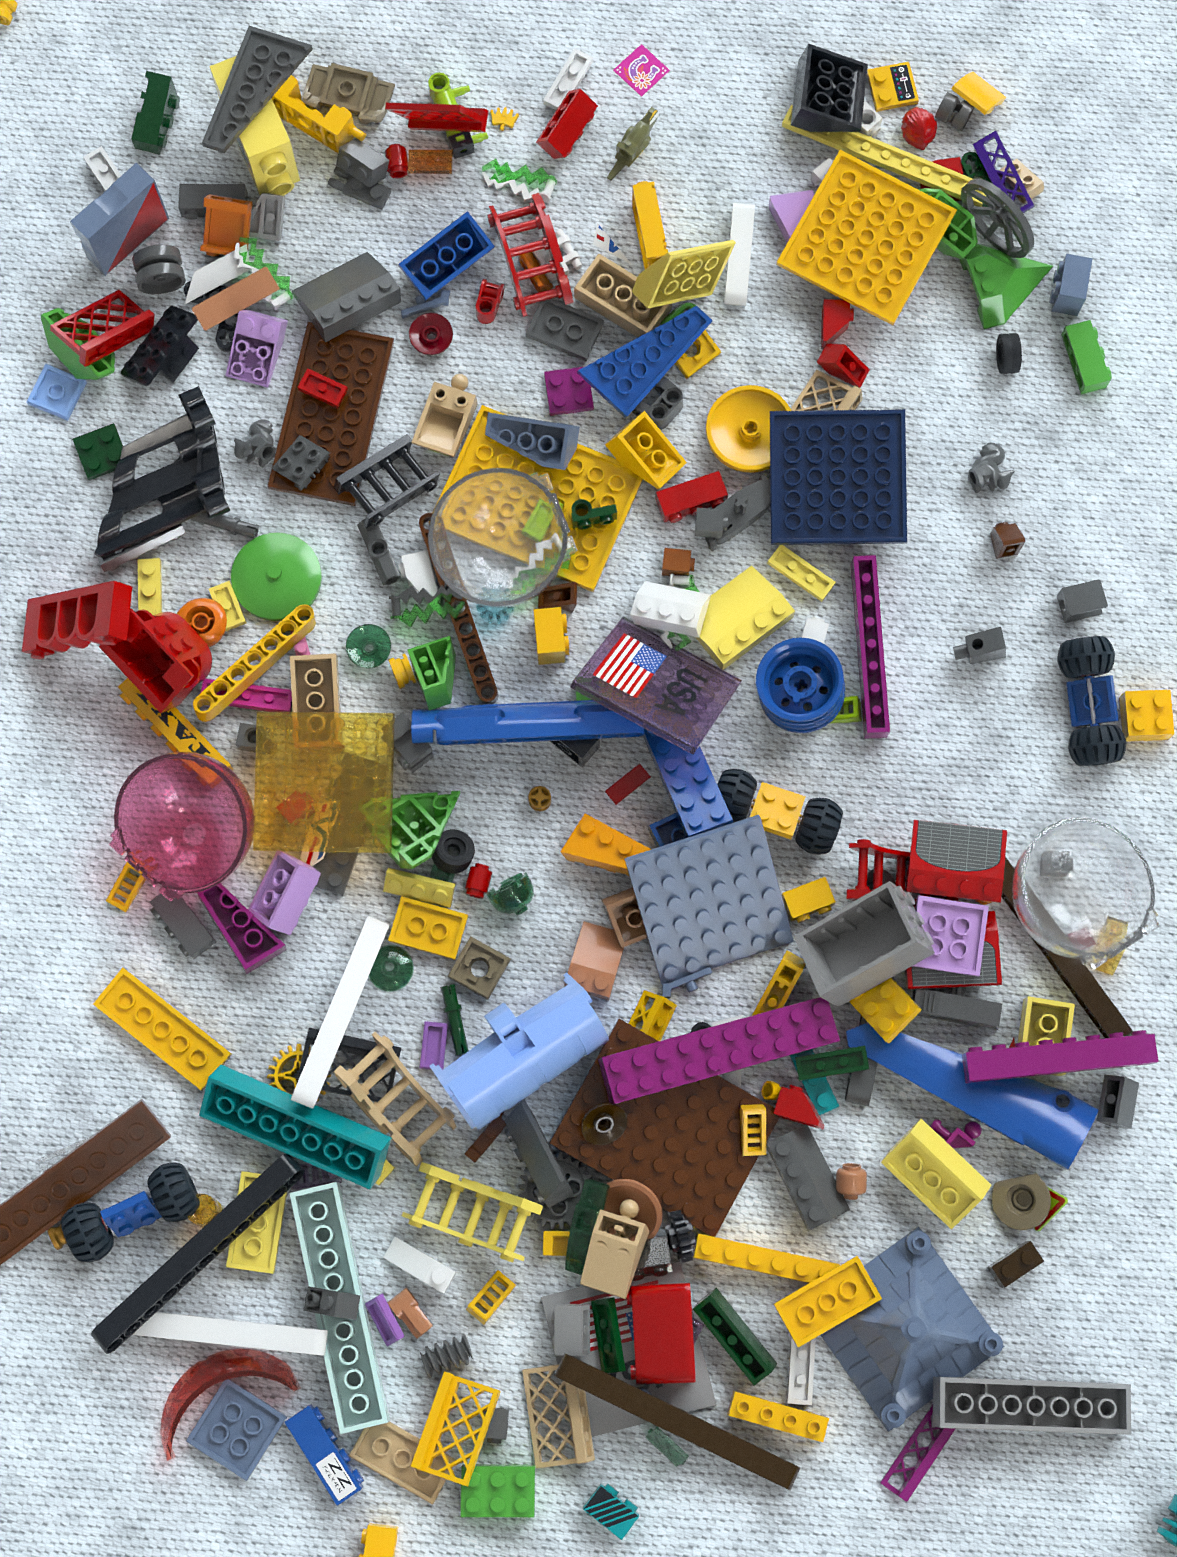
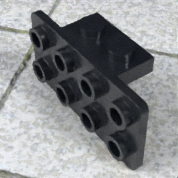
(164, 349)

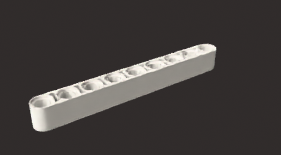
(340, 1012)
(235, 1333)

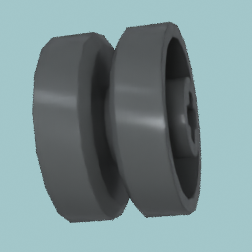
(158, 269)

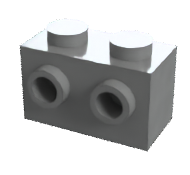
(571, 1329)

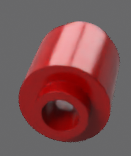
(397, 160)
(478, 881)

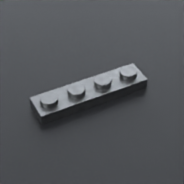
(134, 551)

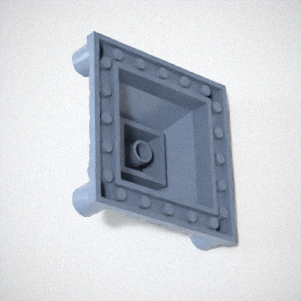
(911, 1334)

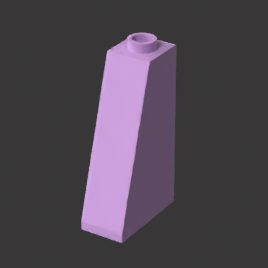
(789, 209)

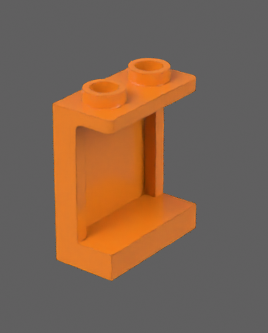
(225, 223)

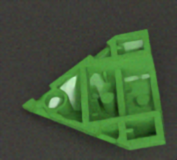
(1001, 282)
(418, 825)

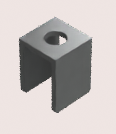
(1082, 600)

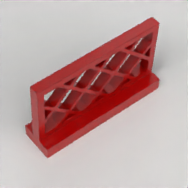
(441, 117)
(114, 337)

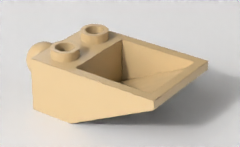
(443, 419)
(614, 1258)

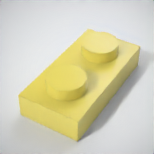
(226, 597)

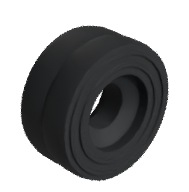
(1008, 353)
(462, 843)

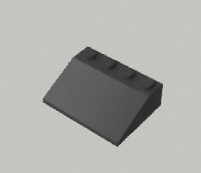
(348, 296)

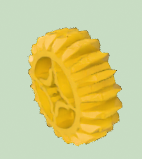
(278, 1076)

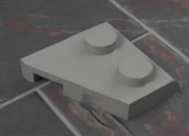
(268, 217)

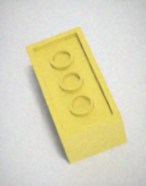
(936, 1174)

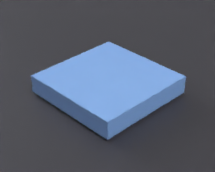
(56, 392)

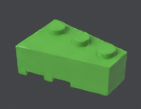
(434, 670)

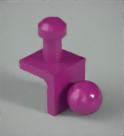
(957, 1137)

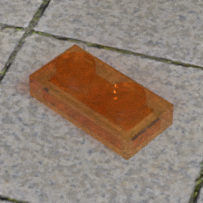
(430, 161)

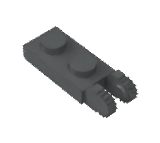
(375, 195)

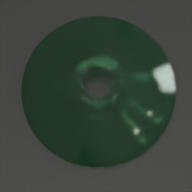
(368, 635)
(399, 976)

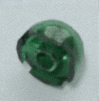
(512, 895)

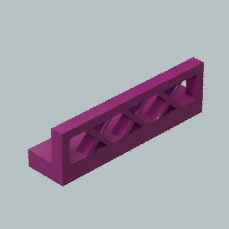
(924, 1462)

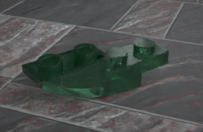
(583, 1222)

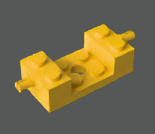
(332, 130)

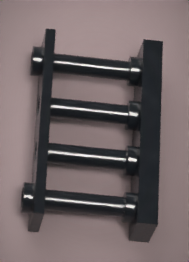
(384, 460)

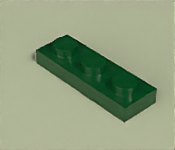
(832, 1063)
(608, 1335)

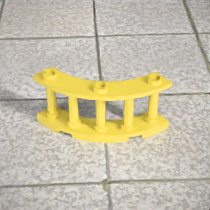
(483, 1193)

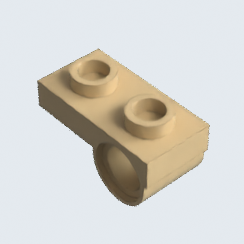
(1031, 182)

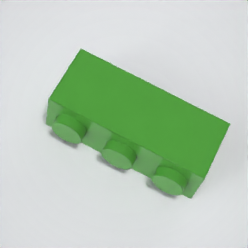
(1086, 356)

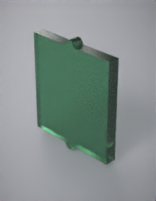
(667, 1446)

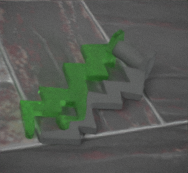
(410, 617)

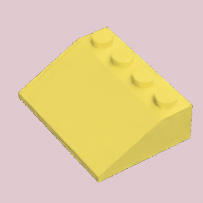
(683, 274)
(742, 617)

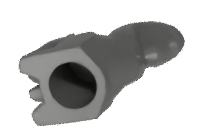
(259, 445)
(986, 471)

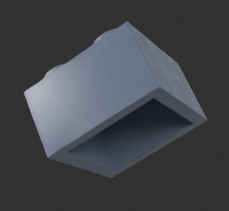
(1071, 284)

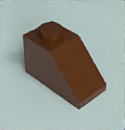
(1006, 539)

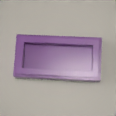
(433, 1044)
(384, 1320)

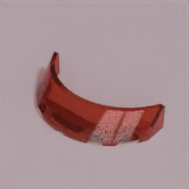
(211, 1371)

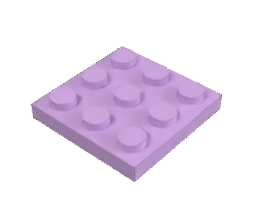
(956, 933)

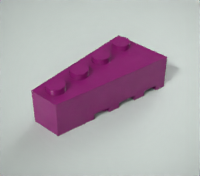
(244, 933)

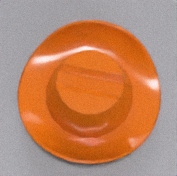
(206, 618)

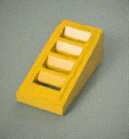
(121, 881)
(746, 1110)
(479, 1315)

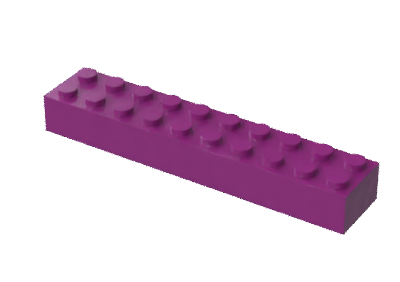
(718, 1050)

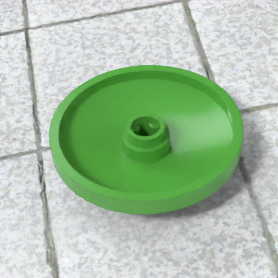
(275, 575)

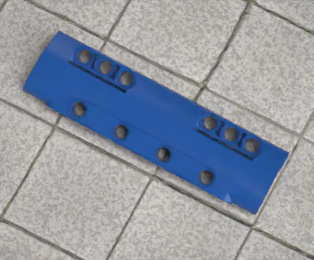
(521, 723)

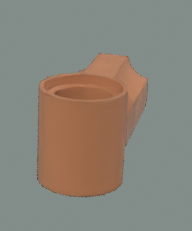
(407, 1309)

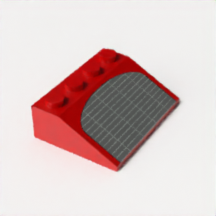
(956, 861)
(989, 973)

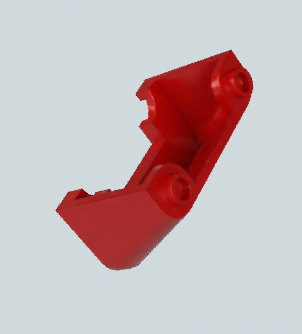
(662, 1334)

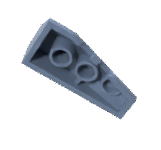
(541, 441)

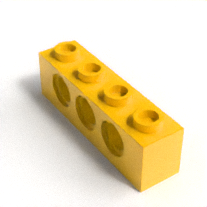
(778, 1416)

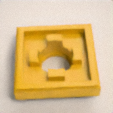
(705, 353)

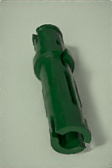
(454, 1017)

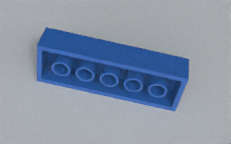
(689, 786)

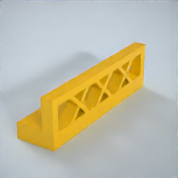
(654, 1019)

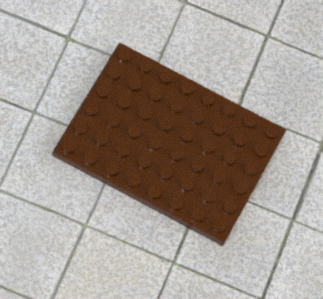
(675, 1140)

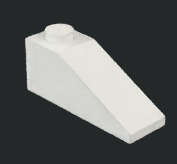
(419, 573)
(420, 1265)

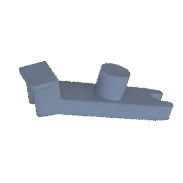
(423, 306)
(689, 981)

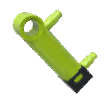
(459, 142)

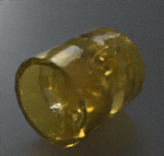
(207, 1210)

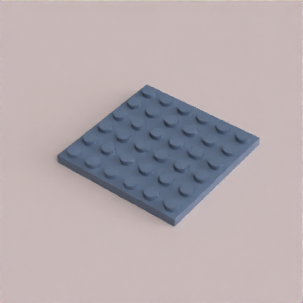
(709, 899)

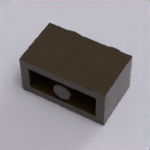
(1015, 1264)

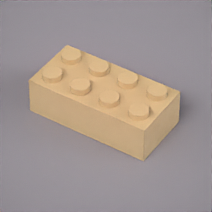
(609, 292)
(315, 683)

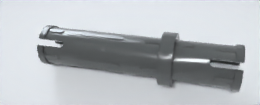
(230, 524)

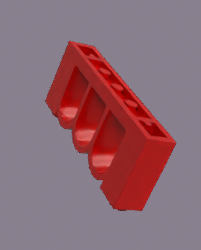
(77, 618)

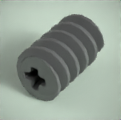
(446, 1356)

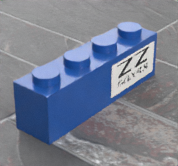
(324, 1454)

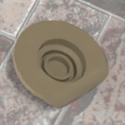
(1021, 1201)

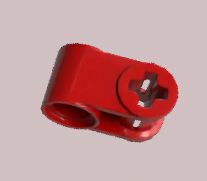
(489, 297)

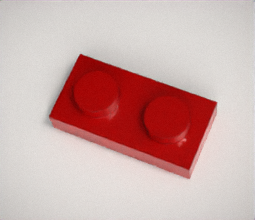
(322, 388)

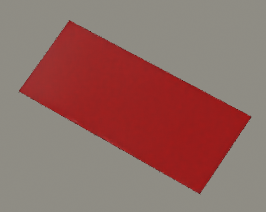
(627, 784)

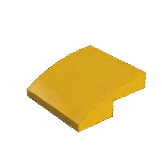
(978, 93)

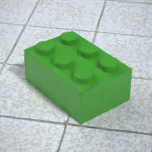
(499, 1491)

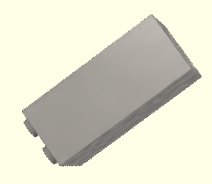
(864, 944)

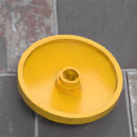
(741, 427)

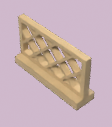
(849, 402)
(577, 1417)

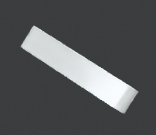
(739, 260)

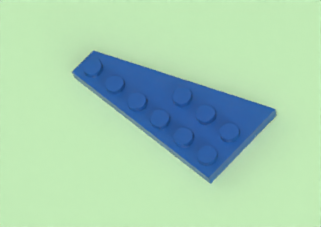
(638, 366)

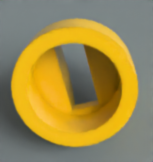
(770, 1090)

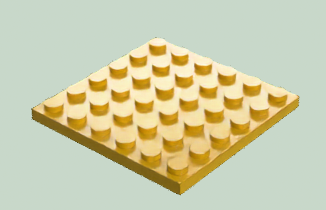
(866, 237)

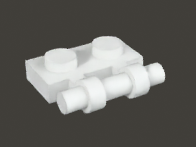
(571, 257)

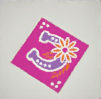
(641, 70)

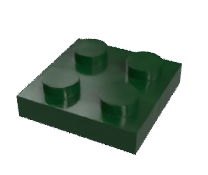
(99, 451)

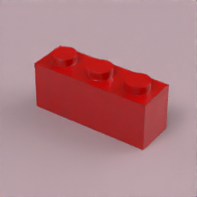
(567, 124)
(688, 496)

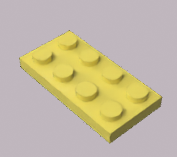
(258, 1245)

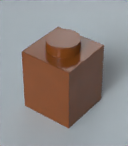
(677, 562)

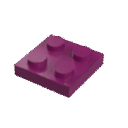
(567, 392)

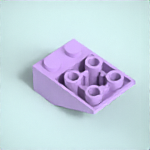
(255, 347)

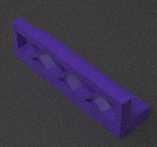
(994, 174)

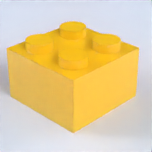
(550, 638)
(1146, 715)

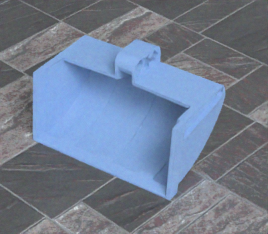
(522, 1053)

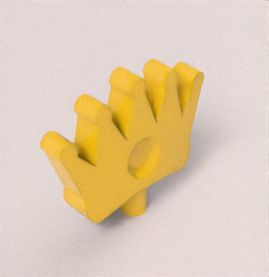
(503, 119)

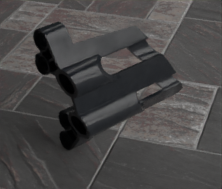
(184, 487)

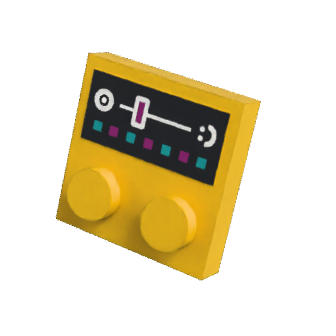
(892, 86)

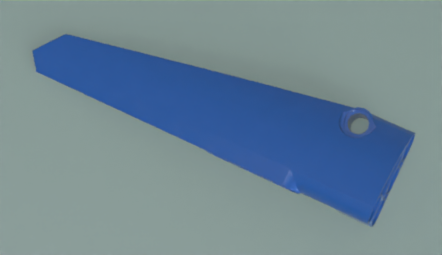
(1013, 1106)

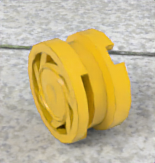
(402, 671)

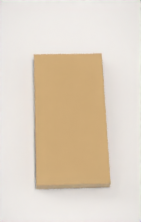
(391, 1452)

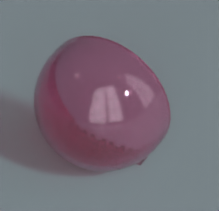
(183, 822)

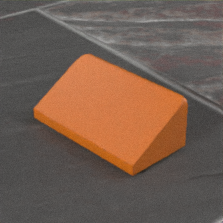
(539, 282)

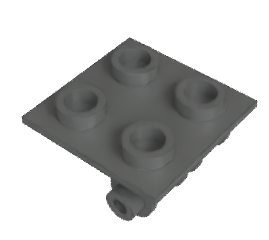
(301, 461)

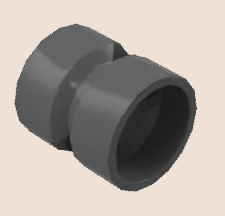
(947, 108)

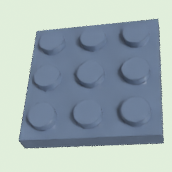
(236, 1429)

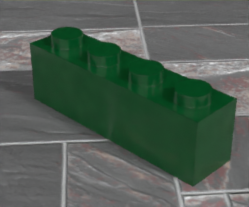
(735, 1336)

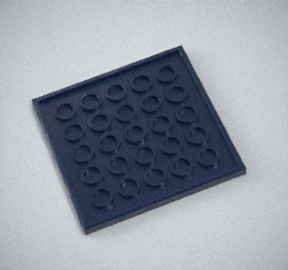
(838, 477)

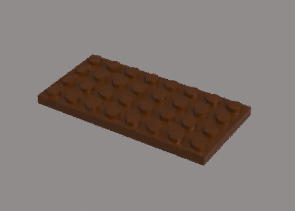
(346, 432)

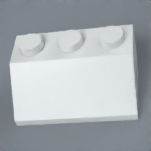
(670, 609)

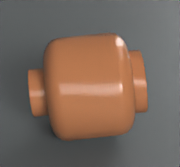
(851, 1180)

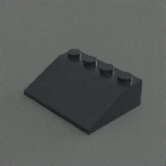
(828, 92)

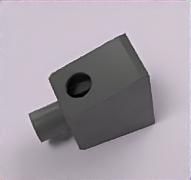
(991, 645)

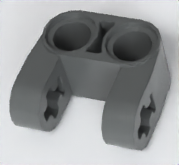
(662, 405)

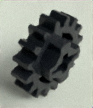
(680, 1236)

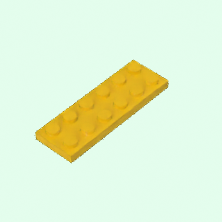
(161, 1028)

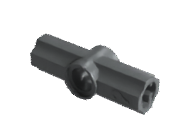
(383, 562)

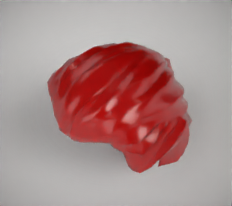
(919, 127)

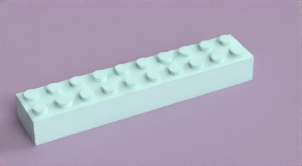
(349, 1346)

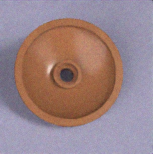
(649, 1205)

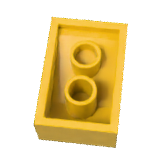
(646, 451)

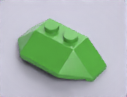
(961, 233)
(67, 356)

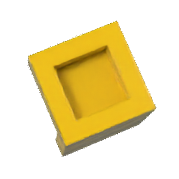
(555, 1243)

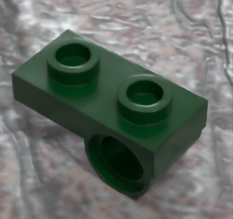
(602, 515)

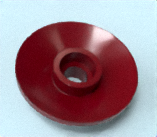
(430, 324)

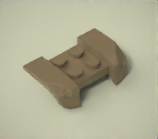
(348, 88)

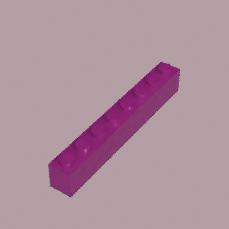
(870, 647)
(1059, 1057)

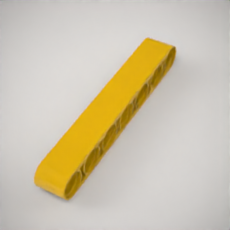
(252, 673)

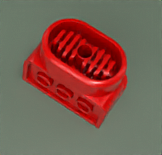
(161, 657)

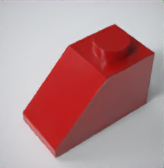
(835, 319)
(843, 364)
(797, 1107)

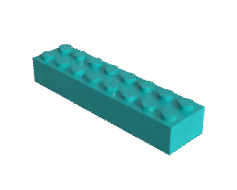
(293, 1128)

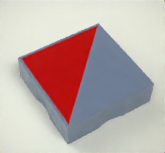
(120, 219)

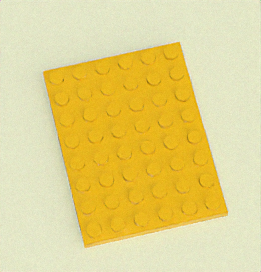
(587, 477)

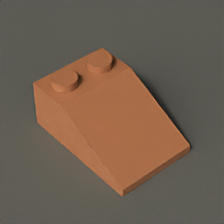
(596, 960)

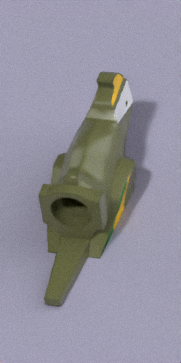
(634, 142)

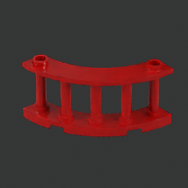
(548, 242)
(867, 848)

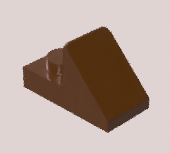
(559, 596)

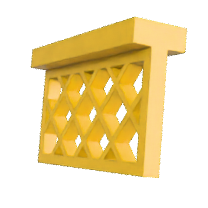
(439, 1417)

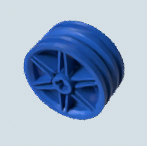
(776, 665)

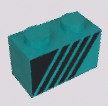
(611, 1510)

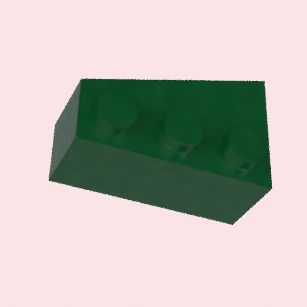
(156, 113)

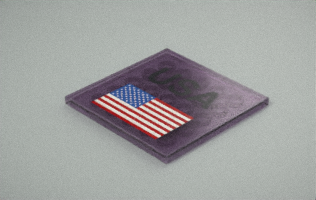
(656, 686)

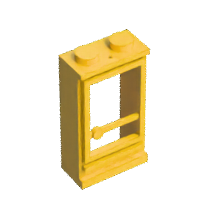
(648, 222)

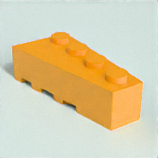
(600, 846)

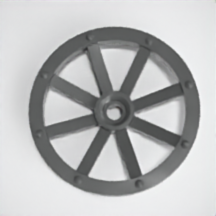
(1003, 214)

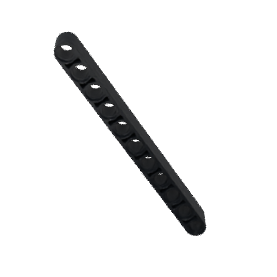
(197, 1253)

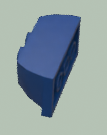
(446, 255)

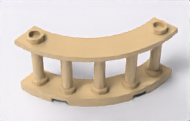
(375, 1110)

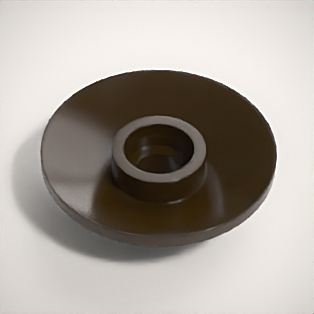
(607, 1130)

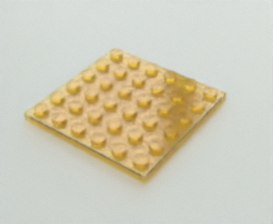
(324, 782)

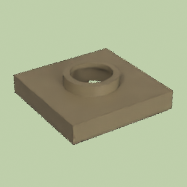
(476, 951)

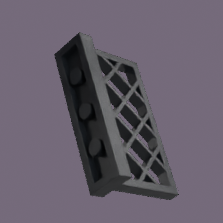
(355, 1046)

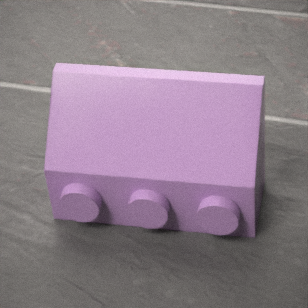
(284, 892)

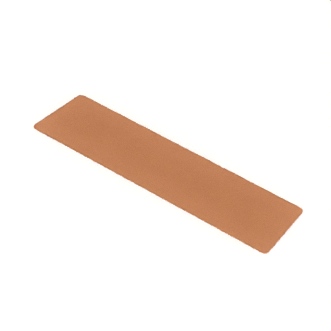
(235, 298)

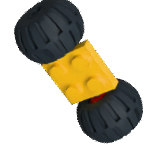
(782, 810)

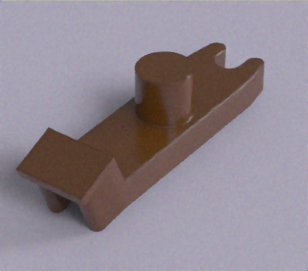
(487, 1137)

